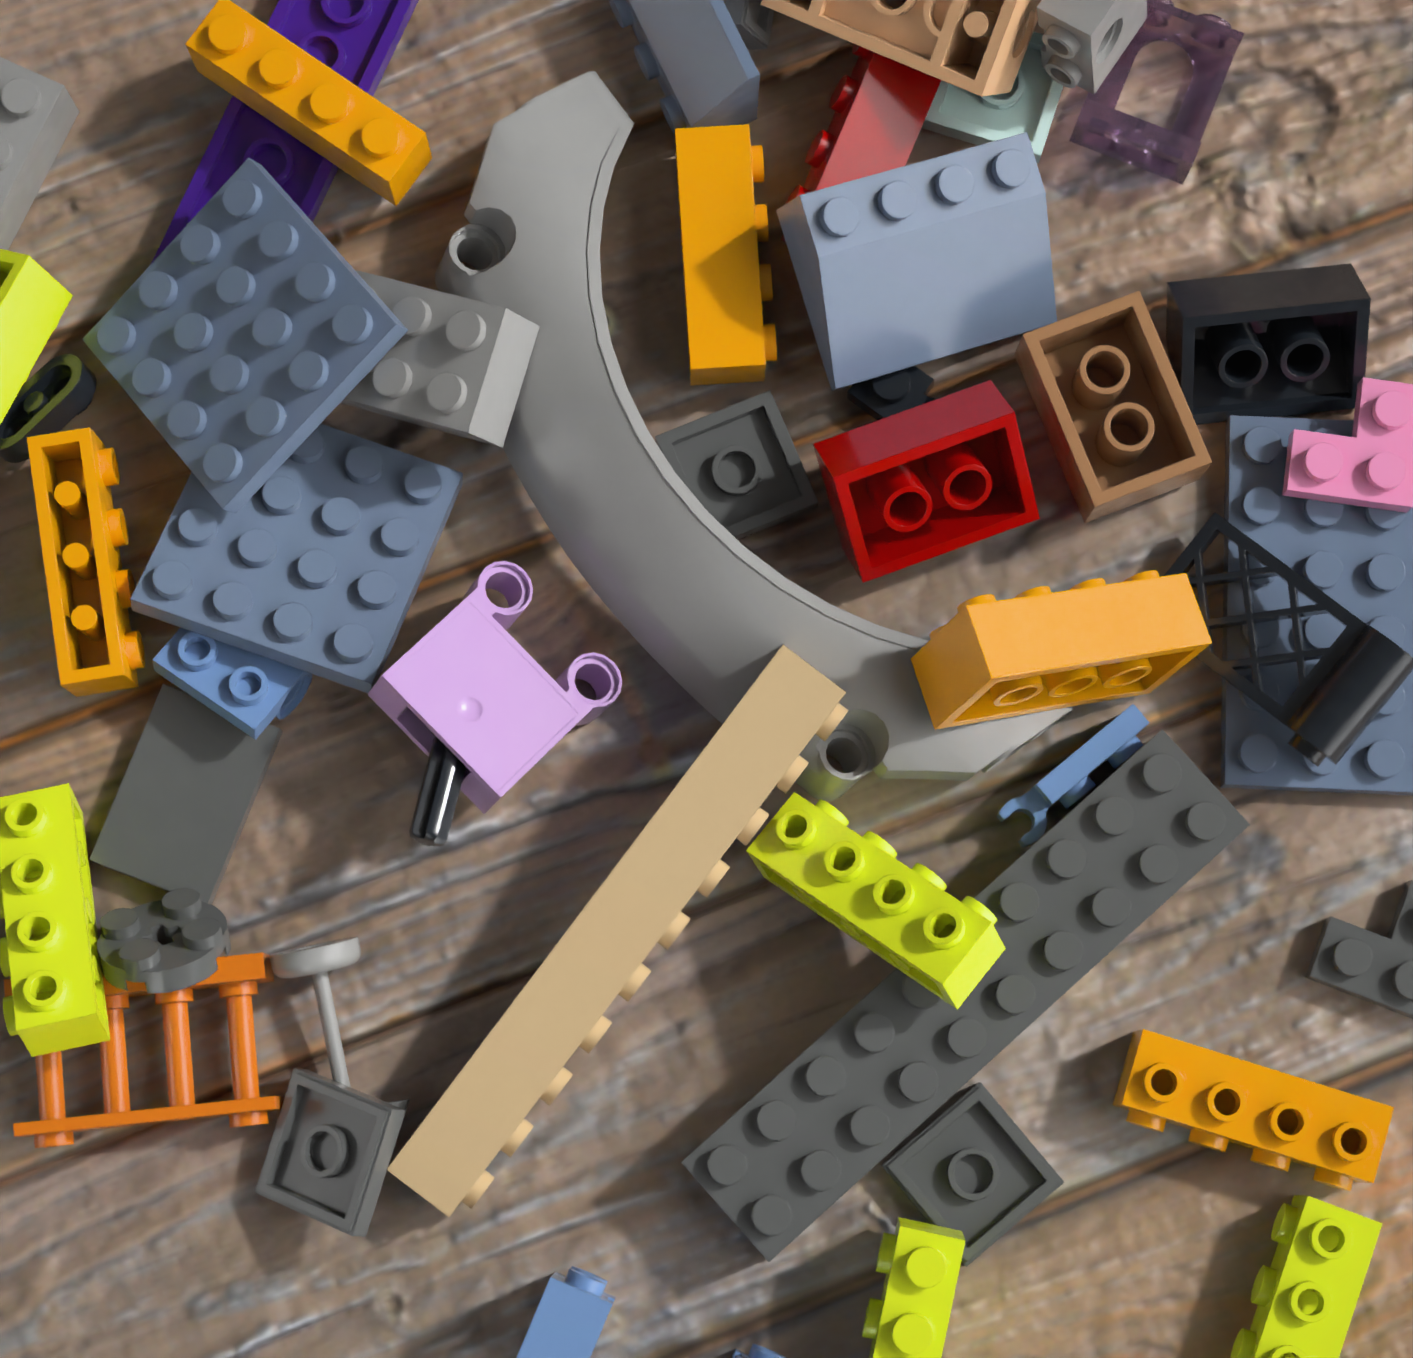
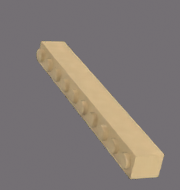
(618, 930)

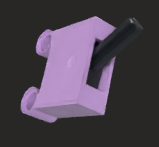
(484, 702)

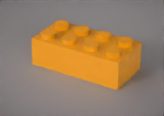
(1059, 648)

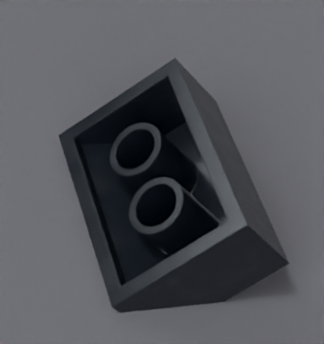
(1269, 342)

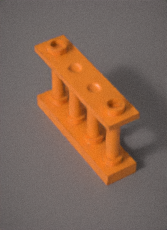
(237, 982)

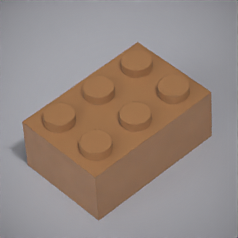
(1112, 406)

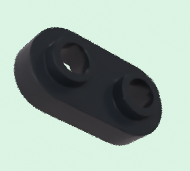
(46, 404)

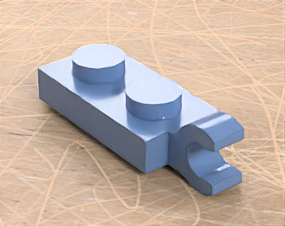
(1071, 779)

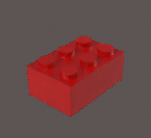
(927, 480)

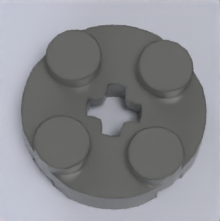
(163, 942)

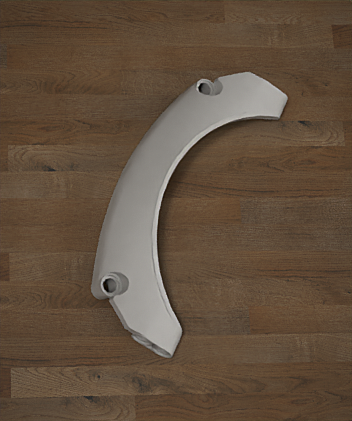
(620, 508)

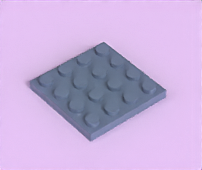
(244, 335)
(312, 561)

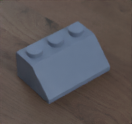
(695, 59)

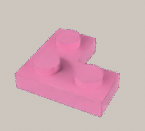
(1362, 469)

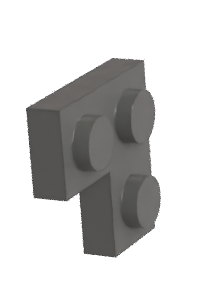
(1368, 963)

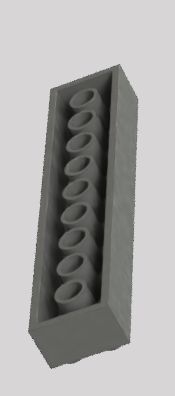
(911, 1051)

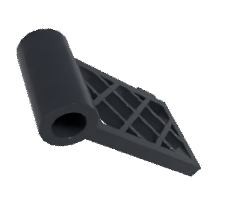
(1344, 686)

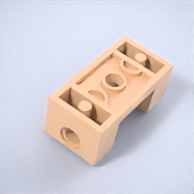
(957, 41)

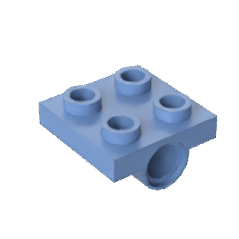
(232, 681)

